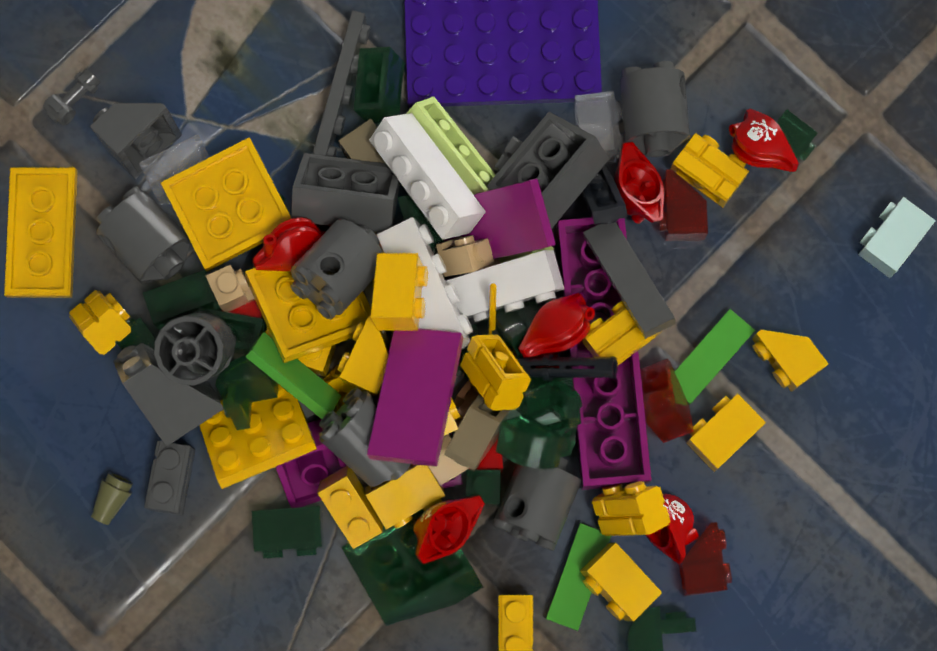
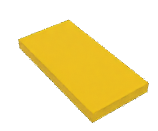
(41, 233)

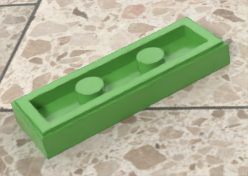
(712, 354)
(293, 377)
(571, 593)

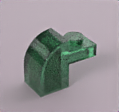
(240, 386)
(554, 397)
(534, 443)
(647, 629)

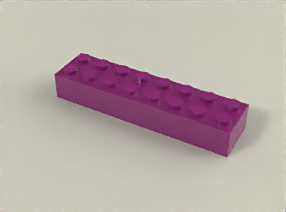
(612, 414)

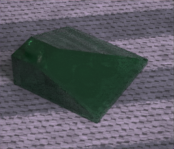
(401, 583)

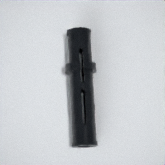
(603, 367)

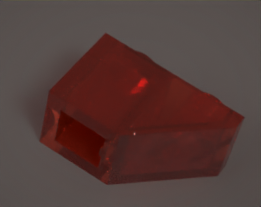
(683, 210)
(665, 402)
(704, 566)

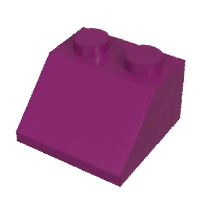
(303, 474)

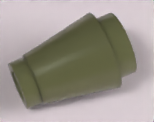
(111, 497)

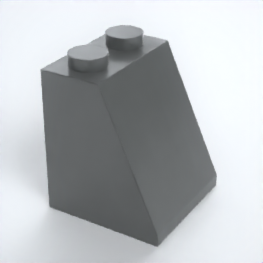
(166, 404)

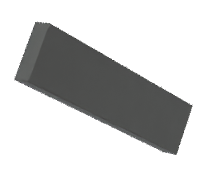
(629, 279)

